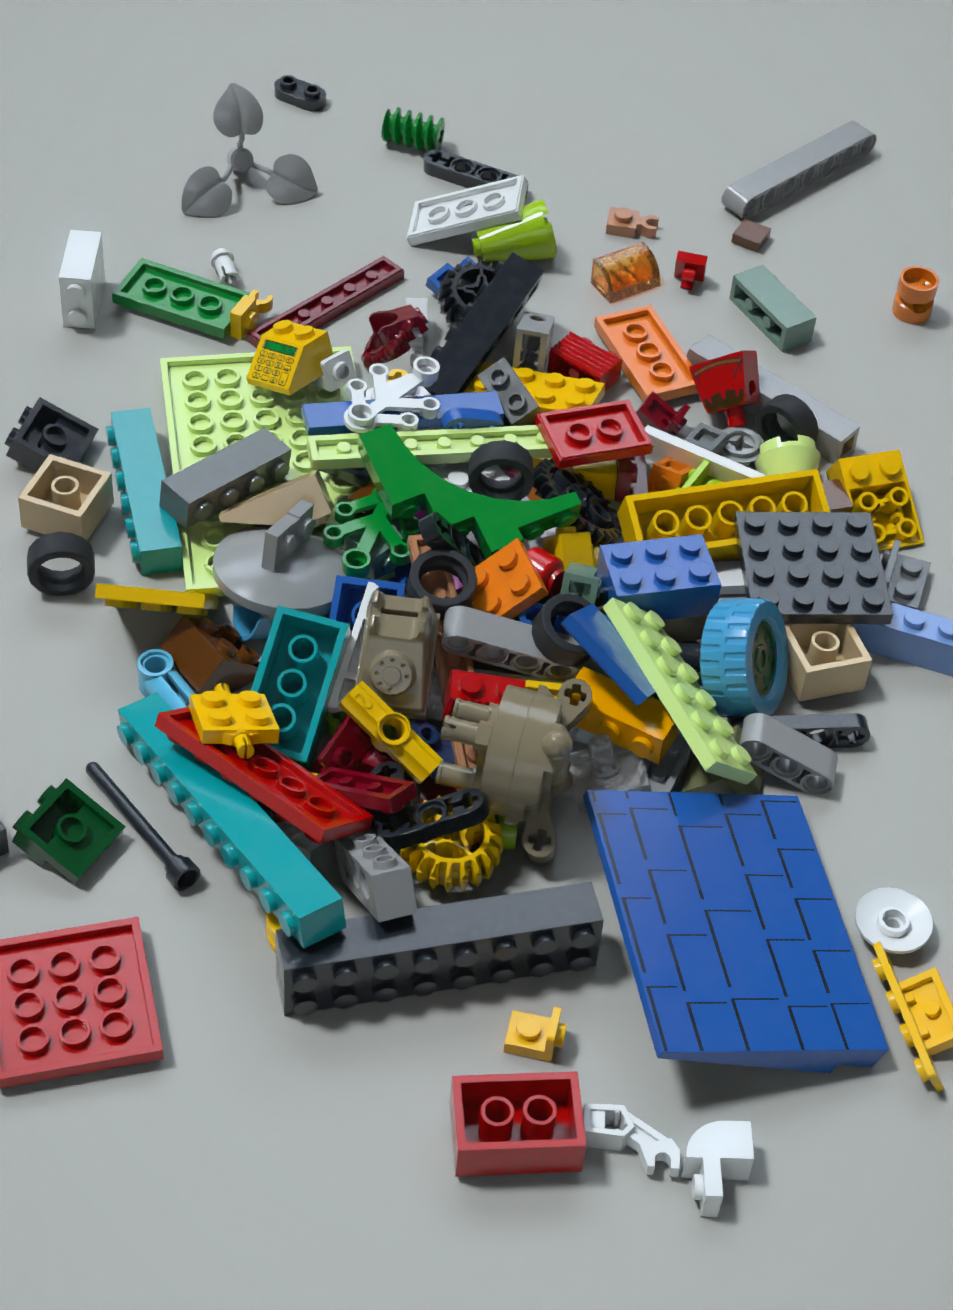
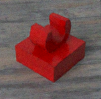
(690, 268)

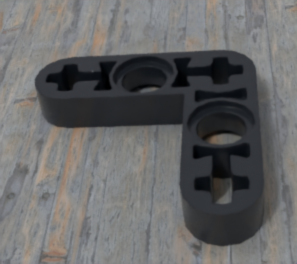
(403, 820)

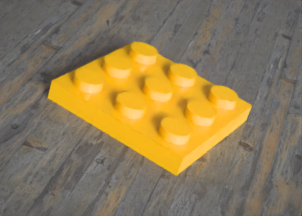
(156, 599)

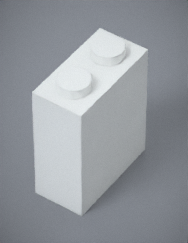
(82, 279)

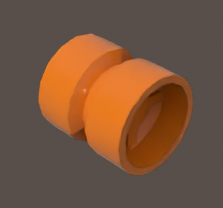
(915, 295)

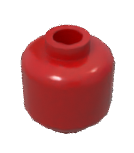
(549, 568)

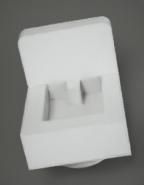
(336, 371)

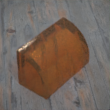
(625, 272)

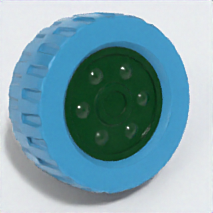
(742, 656)

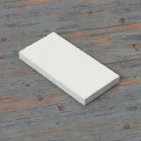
(467, 210)

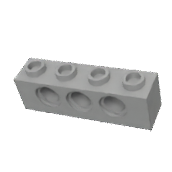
(376, 875)

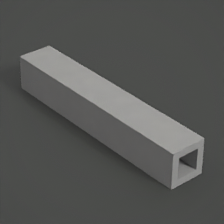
(836, 433)

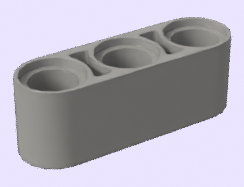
(789, 754)

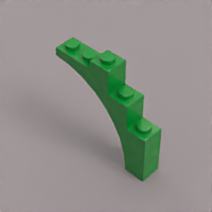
(410, 486)

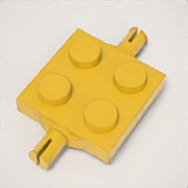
(233, 719)

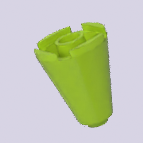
(528, 237)

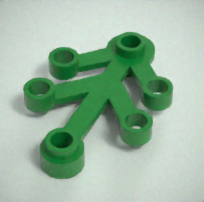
(357, 561)

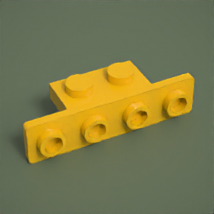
(925, 1012)

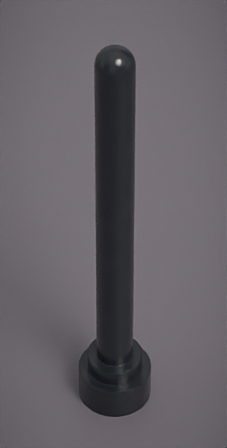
(179, 869)

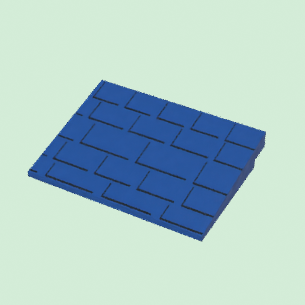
(733, 931)

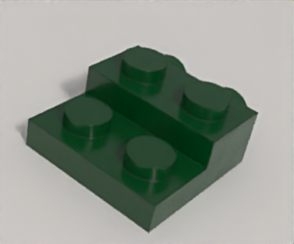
(66, 830)

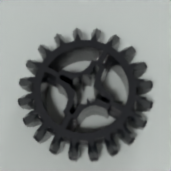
(461, 287)

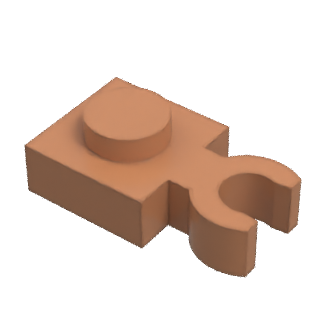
(628, 222)

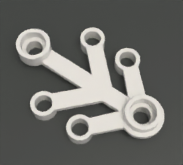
(366, 417)

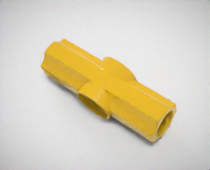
(372, 713)

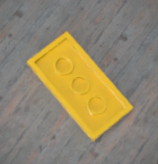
(551, 390)

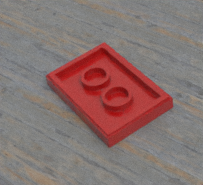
(593, 433)

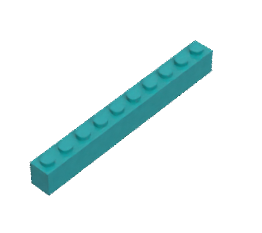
(237, 827)

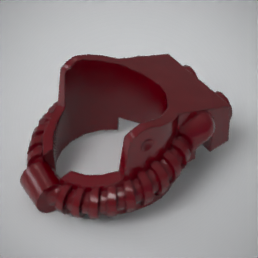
(392, 334)

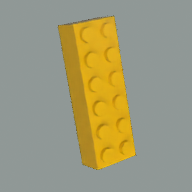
(712, 508)

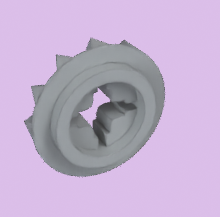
(750, 442)

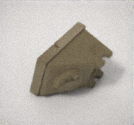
(400, 652)

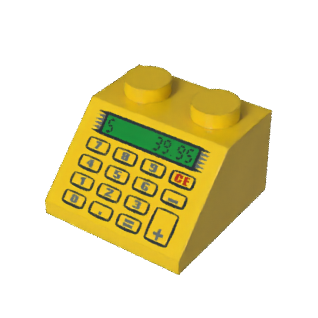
(289, 357)

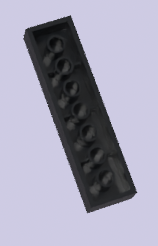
(442, 949)

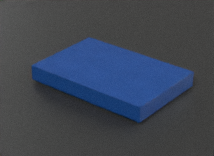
(609, 651)

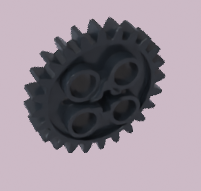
(594, 513)

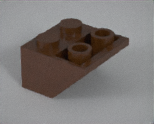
(211, 654)

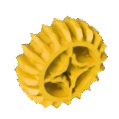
(449, 859)

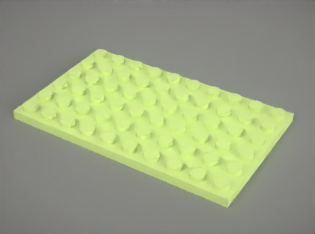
(214, 407)

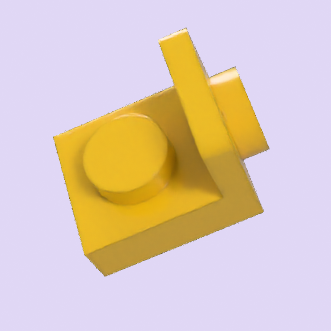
(534, 1035)

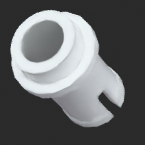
(222, 261)

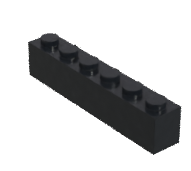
(484, 324)

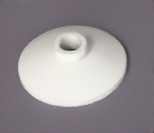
(898, 909)

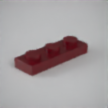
(370, 790)

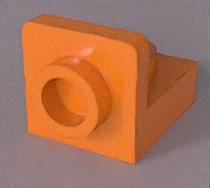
(667, 475)

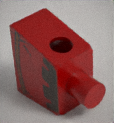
(728, 385)

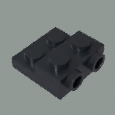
(48, 431)

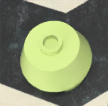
(787, 456)

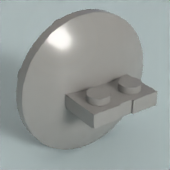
(279, 565)

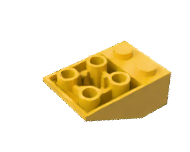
(881, 487)

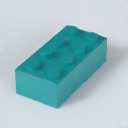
(299, 677)

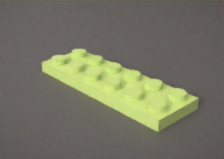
(679, 691)

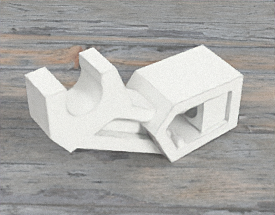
(417, 344)
(633, 1132)

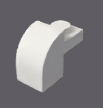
(714, 1154)

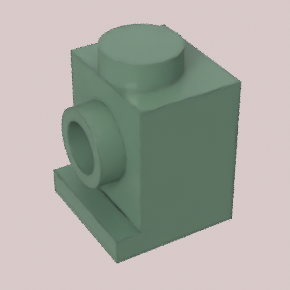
(582, 582)

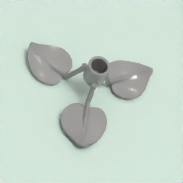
(235, 115)

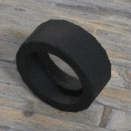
(791, 408)
(501, 453)
(60, 546)
(446, 561)
(548, 640)

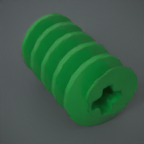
(412, 131)

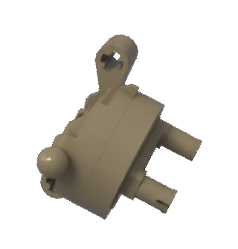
(520, 755)

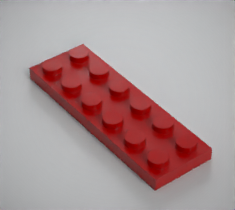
(274, 781)

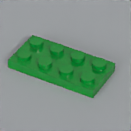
(178, 297)

